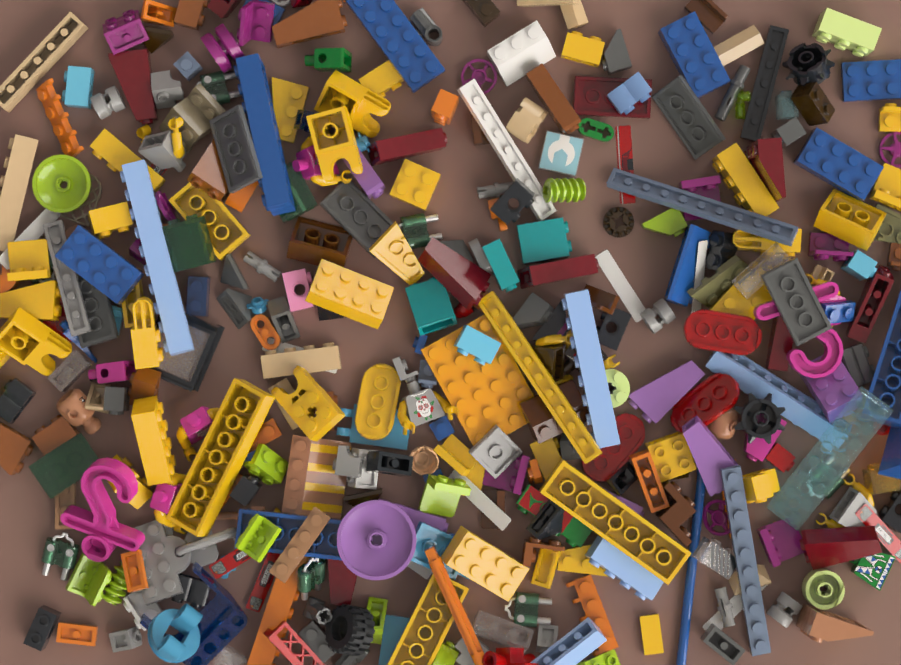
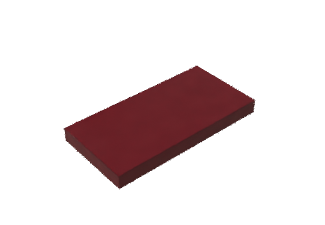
(592, 100)

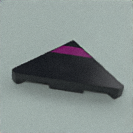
(555, 325)

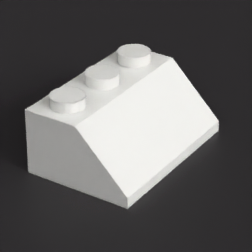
(521, 53)

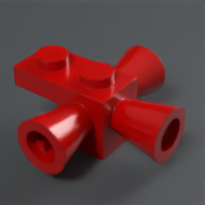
(508, 656)

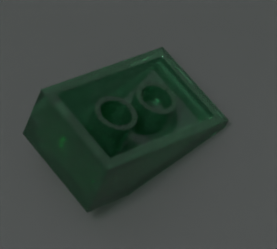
(63, 465)

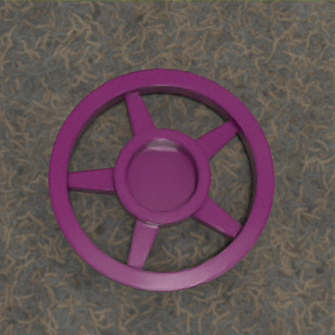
(480, 74)
(894, 149)
(165, 206)
(718, 518)

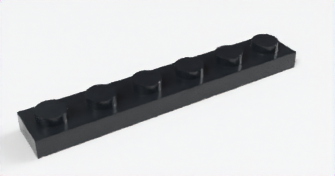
(764, 83)

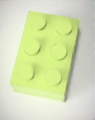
(846, 32)

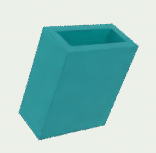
(544, 240)
(501, 266)
(430, 306)

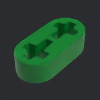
(594, 134)

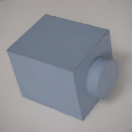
(188, 66)

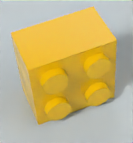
(415, 185)

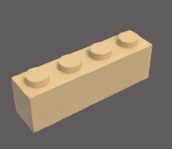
(310, 358)

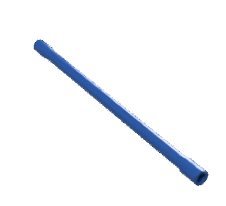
(691, 572)

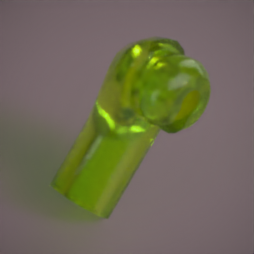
(740, 104)

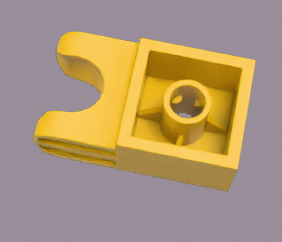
(358, 99)
(335, 147)
(749, 242)
(145, 335)
(31, 342)
(303, 403)

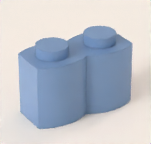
(629, 93)

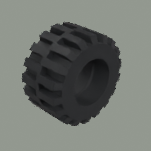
(350, 630)

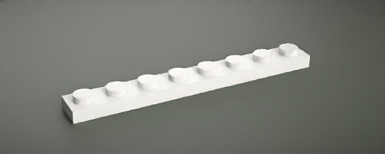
(504, 146)

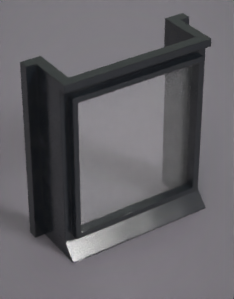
(189, 368)

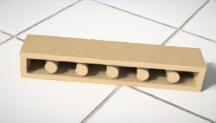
(40, 61)
(15, 185)

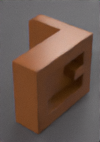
(894, 256)

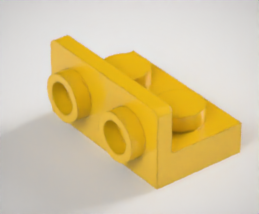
(889, 118)

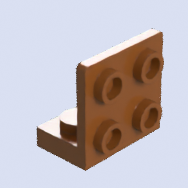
(529, 553)

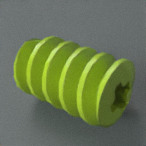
(564, 189)
(116, 587)

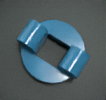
(168, 647)

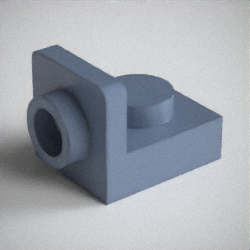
(426, 376)

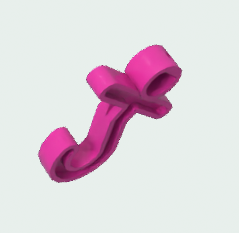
(830, 339)
(101, 525)

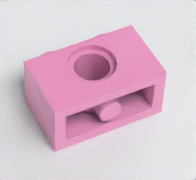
(291, 280)

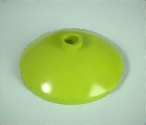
(48, 181)

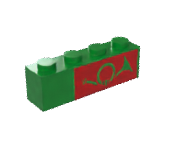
(533, 501)

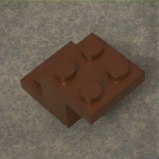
(679, 511)

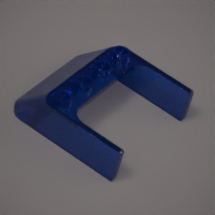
(220, 621)

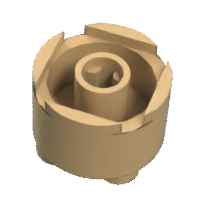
(526, 120)

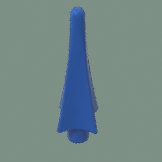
(64, 324)

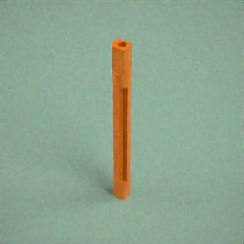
(455, 605)

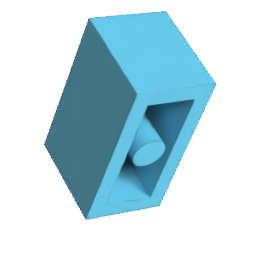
(78, 87)
(860, 266)
(477, 344)

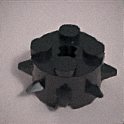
(808, 64)
(769, 412)

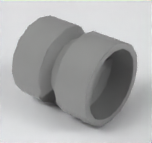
(101, 104)
(664, 313)
(777, 611)

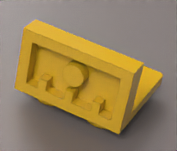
(888, 187)
(28, 260)
(671, 456)

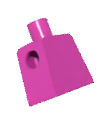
(112, 372)

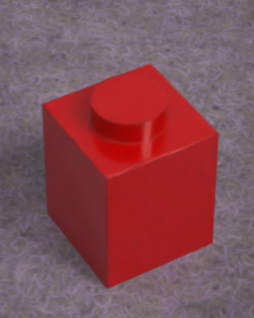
(780, 458)

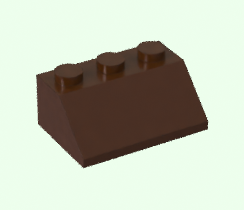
(318, 241)
(541, 421)

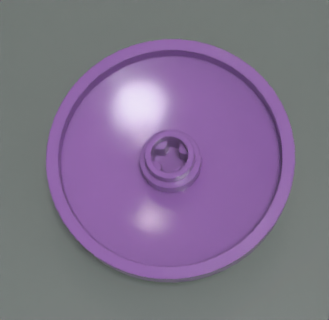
(376, 540)

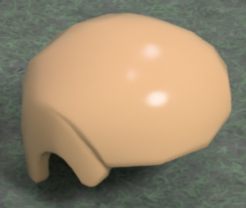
(424, 460)

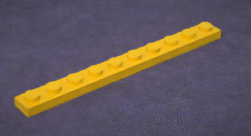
(539, 377)

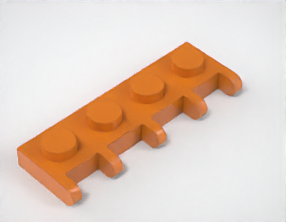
(58, 118)
(594, 610)

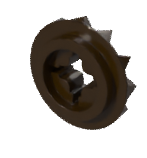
(609, 223)

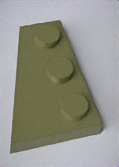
(890, 228)
(716, 285)

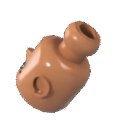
(73, 410)
(724, 425)

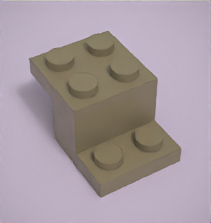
(196, 113)

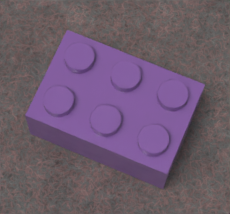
(832, 391)

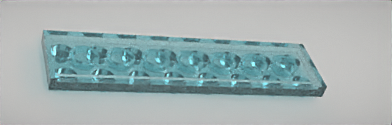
(829, 458)

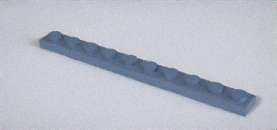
(702, 207)
(745, 560)

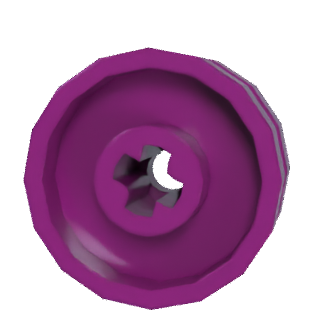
(222, 48)

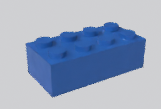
(694, 55)
(838, 164)
(99, 264)

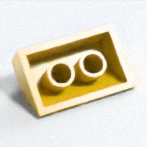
(849, 219)

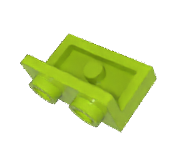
(267, 465)
(258, 537)

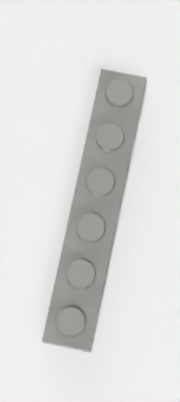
(67, 281)

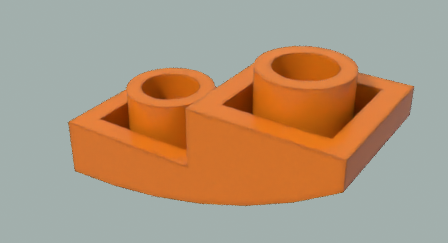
(240, 198)

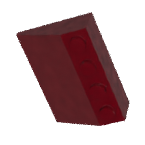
(767, 161)

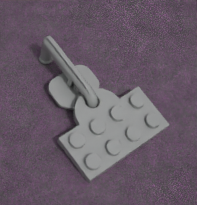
(162, 559)

